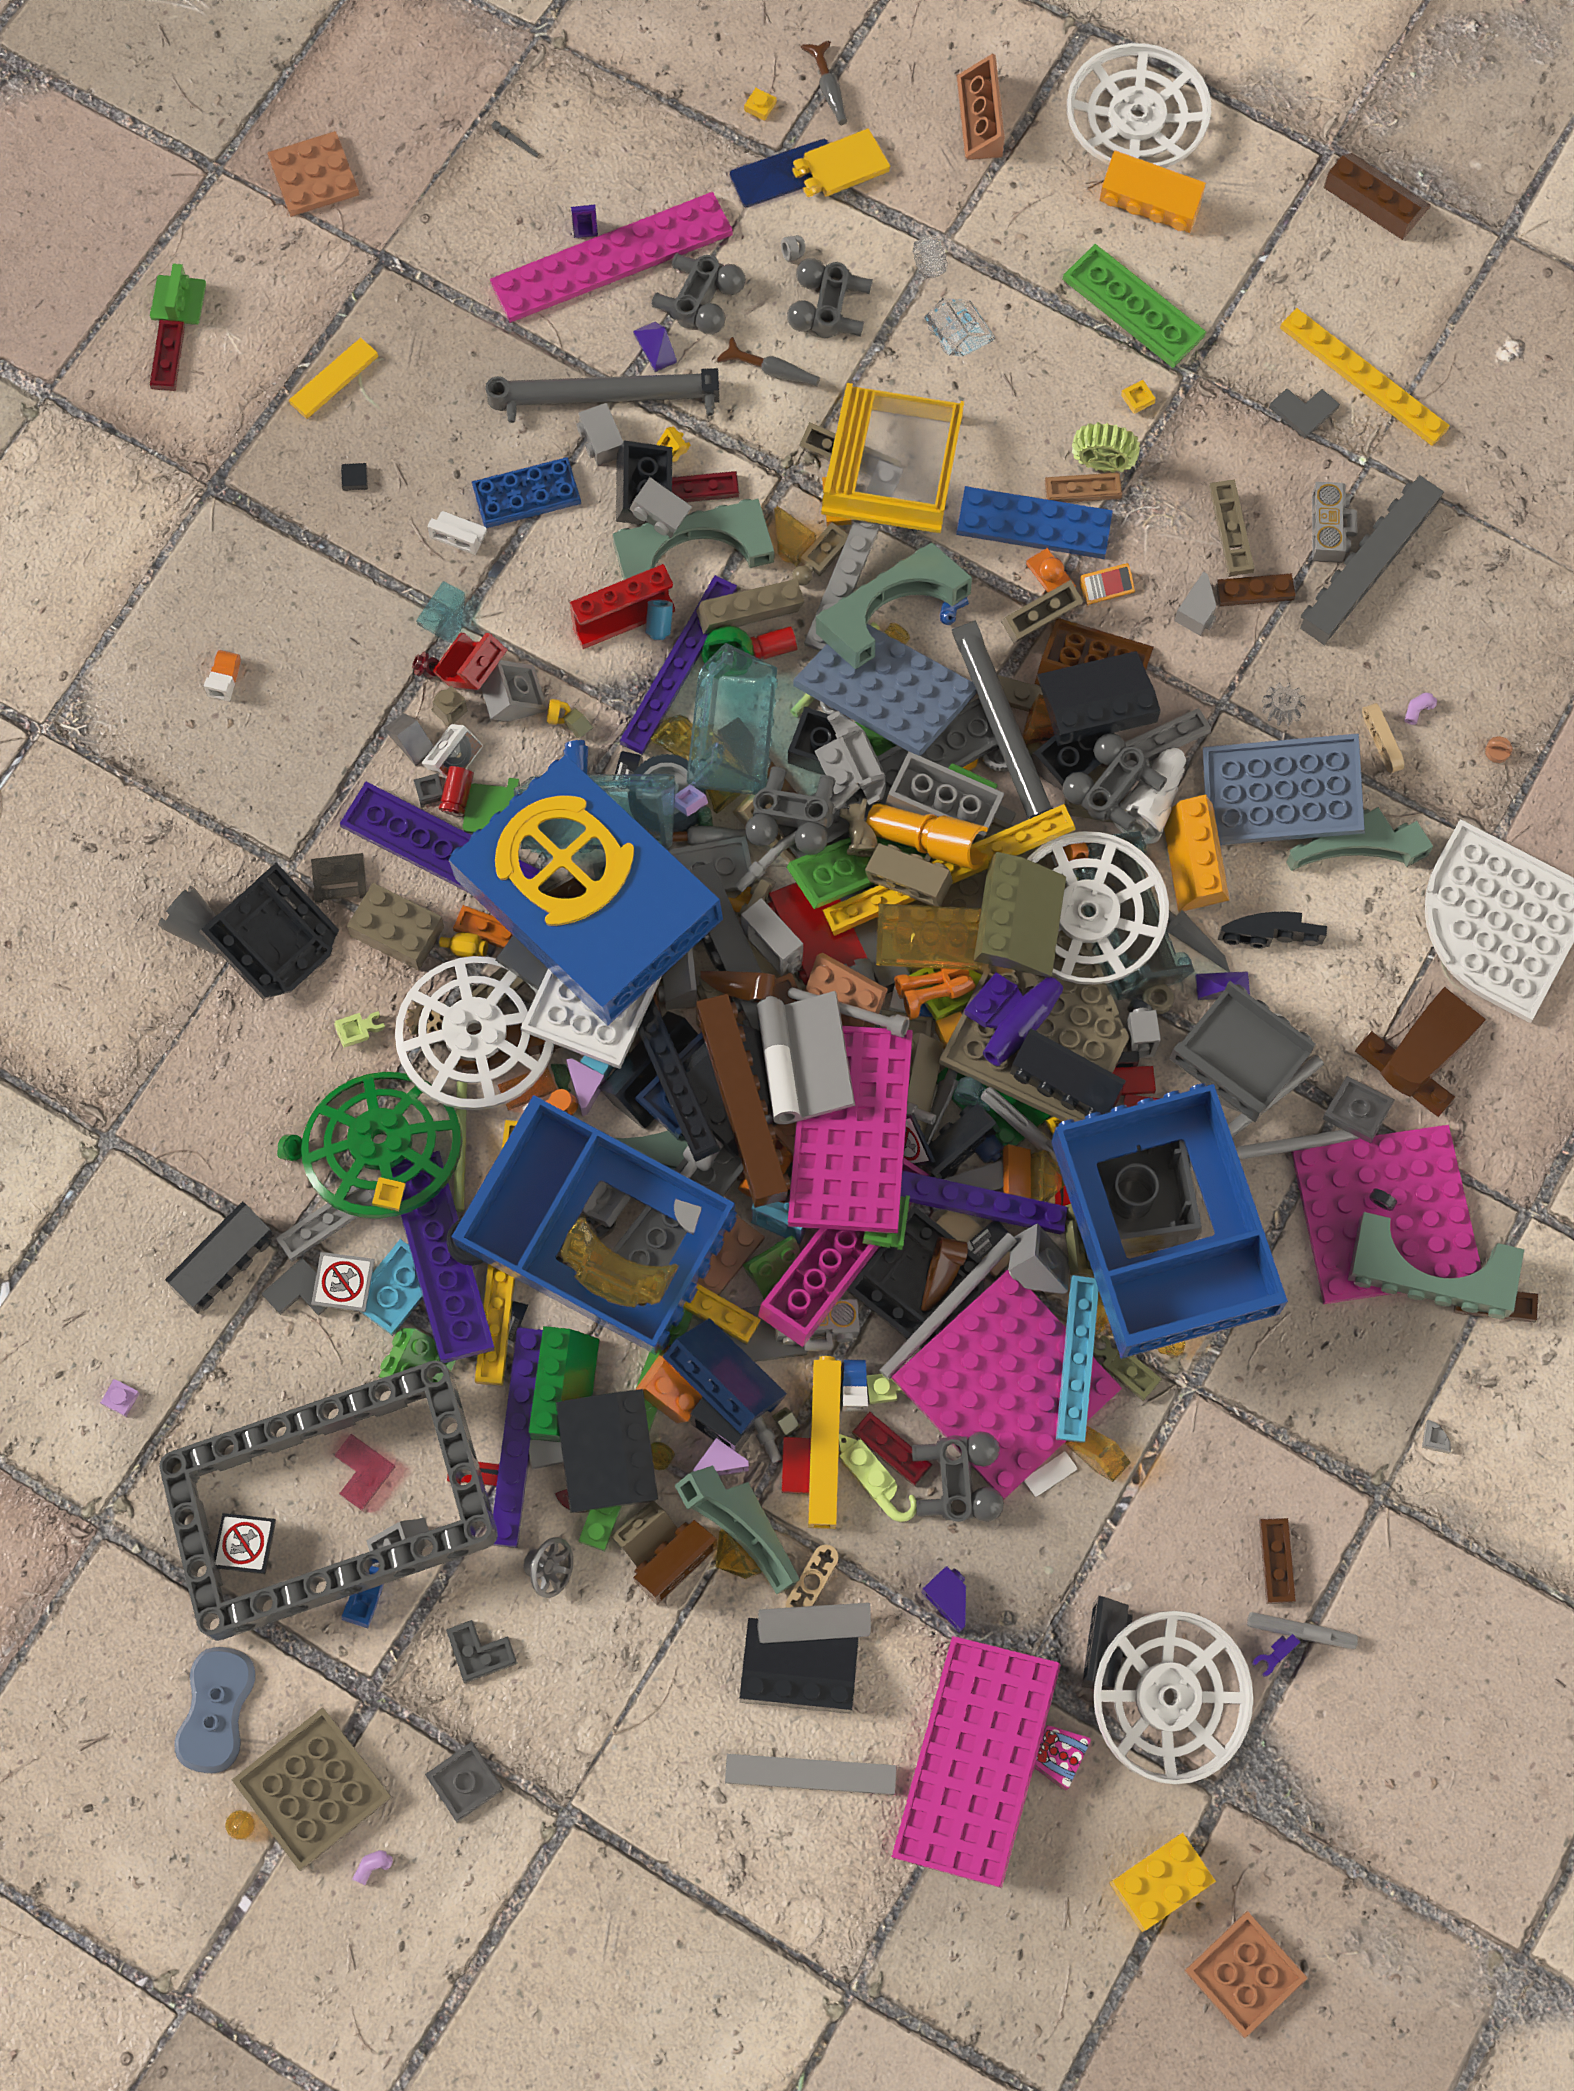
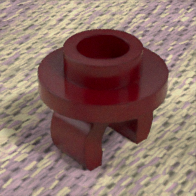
(421, 665)

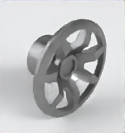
(546, 1565)

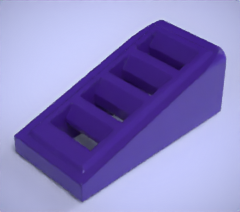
(584, 221)

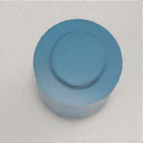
(659, 619)

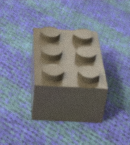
(395, 926)

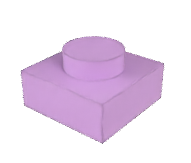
(690, 800)
(119, 1398)

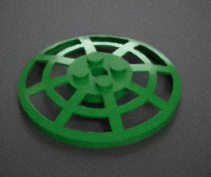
(382, 1155)

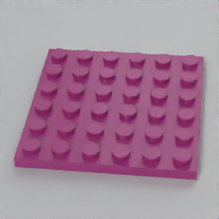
(1426, 1225)
(1000, 1376)

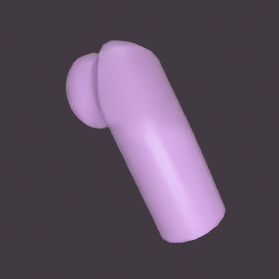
(1417, 704)
(370, 1862)

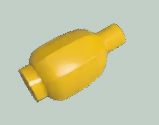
(465, 945)

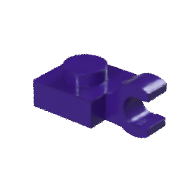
(1281, 1648)

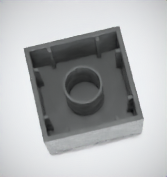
(1152, 1197)

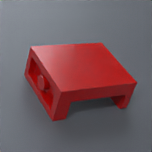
(470, 662)

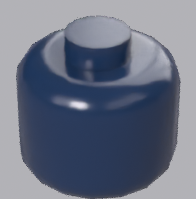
(990, 1149)

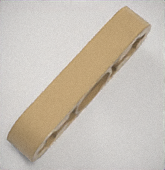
(1383, 738)
(828, 1567)

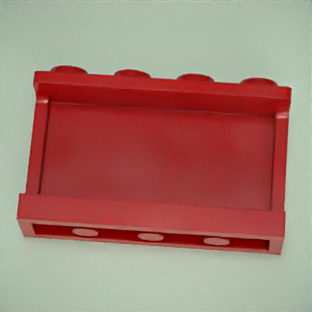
(618, 606)
(813, 929)

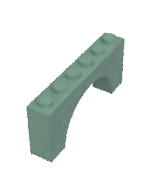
(737, 525)
(923, 573)
(1380, 1265)

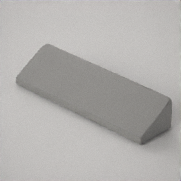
(814, 1622)

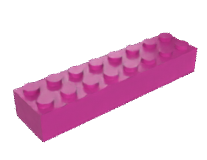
(818, 1279)

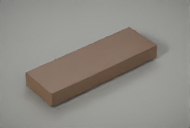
(1083, 487)

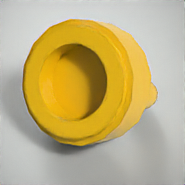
(553, 711)

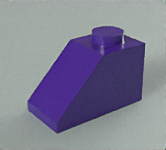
(948, 1596)

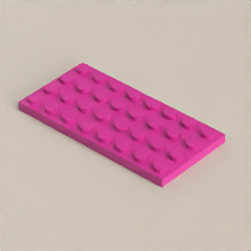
(853, 1157)
(976, 1761)

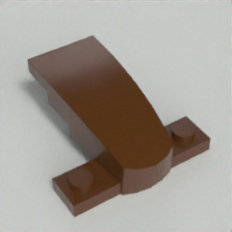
(1425, 1050)

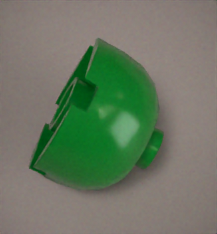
(726, 634)

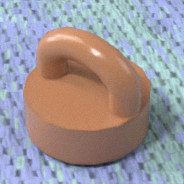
(1498, 749)

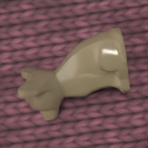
(861, 834)

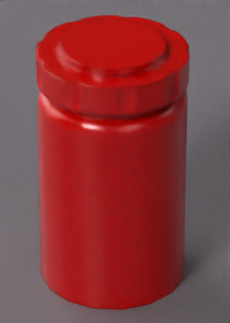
(774, 643)
(456, 791)

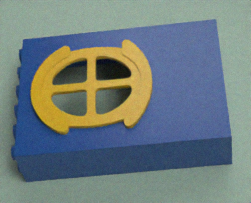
(625, 924)

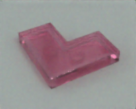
(370, 1471)

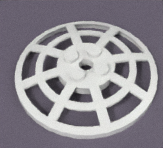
(1142, 99)
(1106, 905)
(469, 1046)
(1186, 1701)

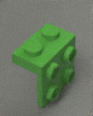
(485, 802)
(411, 1350)

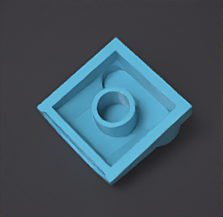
(775, 1219)

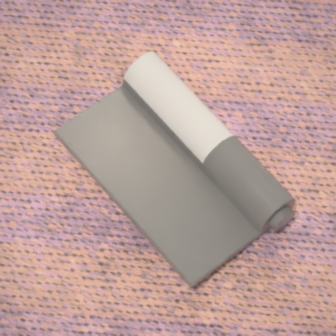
(805, 1057)

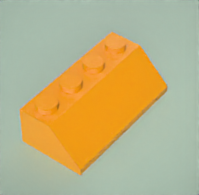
(1152, 192)
(1195, 854)

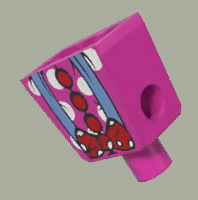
(1060, 1755)

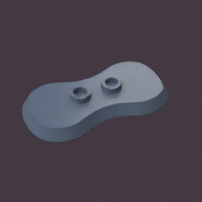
(210, 1733)

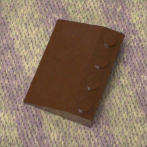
(1078, 644)

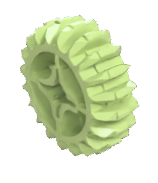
(1105, 447)

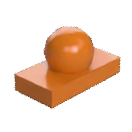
(1048, 570)

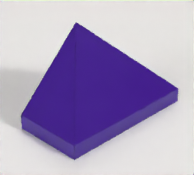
(656, 345)
(1212, 985)

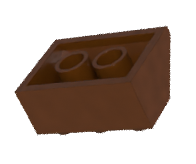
(675, 1561)

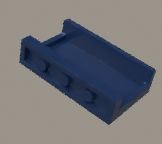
(724, 1374)

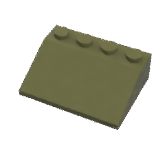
(1020, 915)

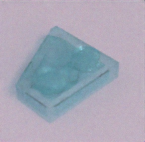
(444, 613)

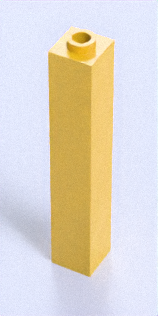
(824, 1443)

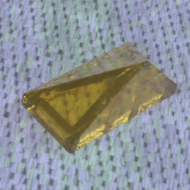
(1045, 1176)
(733, 1557)

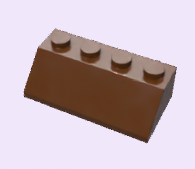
(1375, 195)

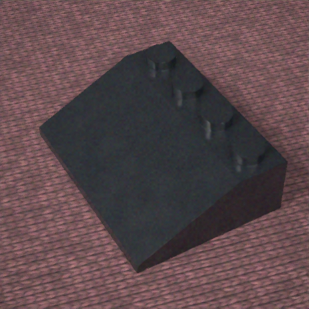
(1099, 698)
(606, 1451)
(799, 1673)

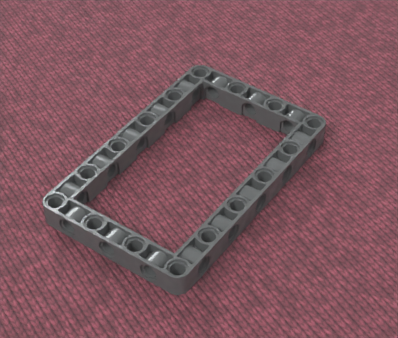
(353, 1573)

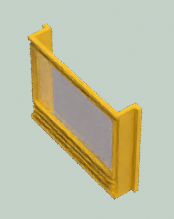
(892, 459)

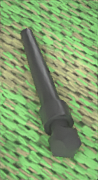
(506, 133)

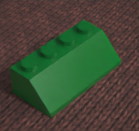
(563, 1373)

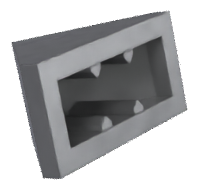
(410, 738)

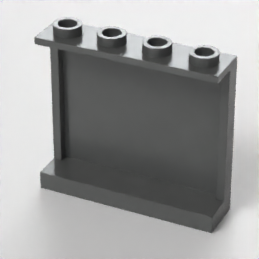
(1243, 1051)

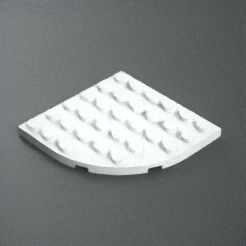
(1499, 919)

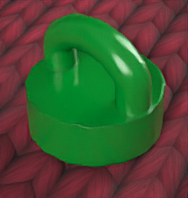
(290, 1147)

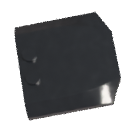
(272, 934)
(706, 1088)
(896, 1278)

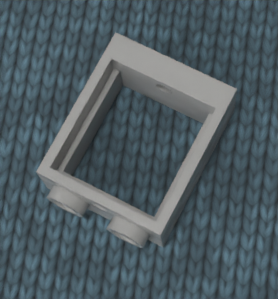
(772, 938)

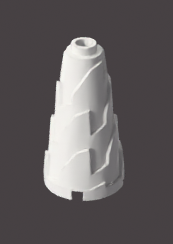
(1154, 807)

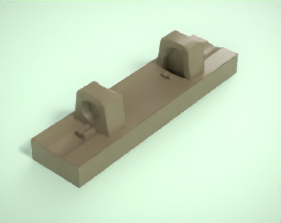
(1231, 527)

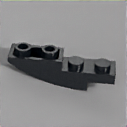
(1262, 927)

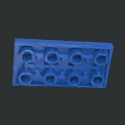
(526, 492)

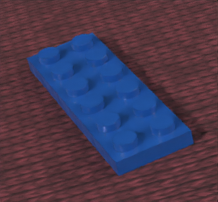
(1034, 522)

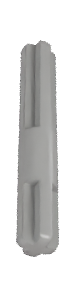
(1018, 1121)
(1302, 1630)

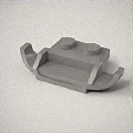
(852, 759)

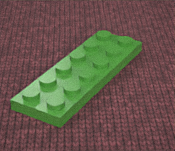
(1134, 305)
(834, 872)

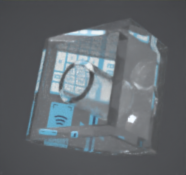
(958, 326)

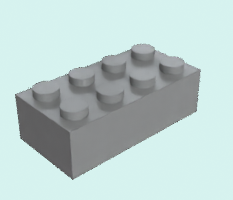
(936, 790)

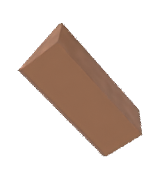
(981, 110)

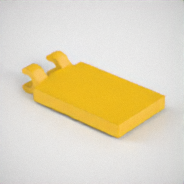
(842, 164)

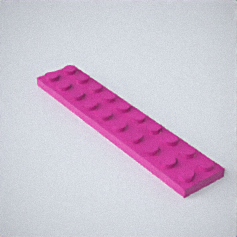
(611, 257)

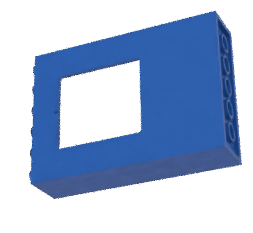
(539, 1194)
(1187, 1286)

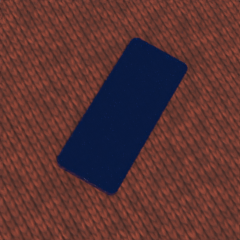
(771, 176)

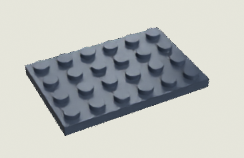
(892, 694)
(1285, 789)

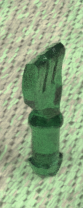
(705, 817)
(561, 1076)

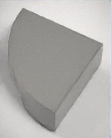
(687, 1215)
(1435, 1438)

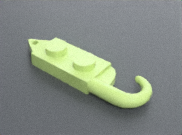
(873, 1477)

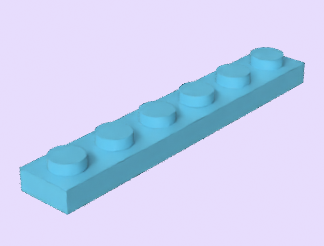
(1077, 1359)

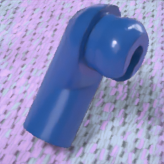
(949, 612)

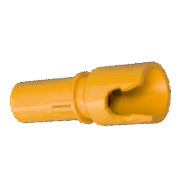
(940, 837)

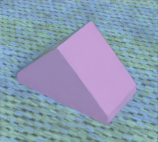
(585, 1083)
(723, 1459)

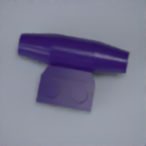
(1013, 1015)

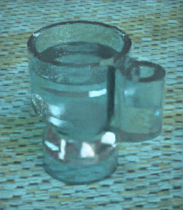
(970, 1092)

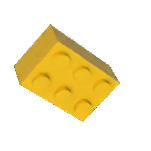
(1162, 1882)

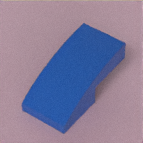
(362, 1605)

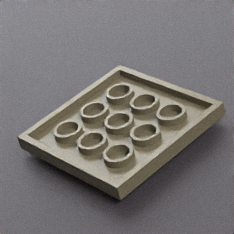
(311, 1789)

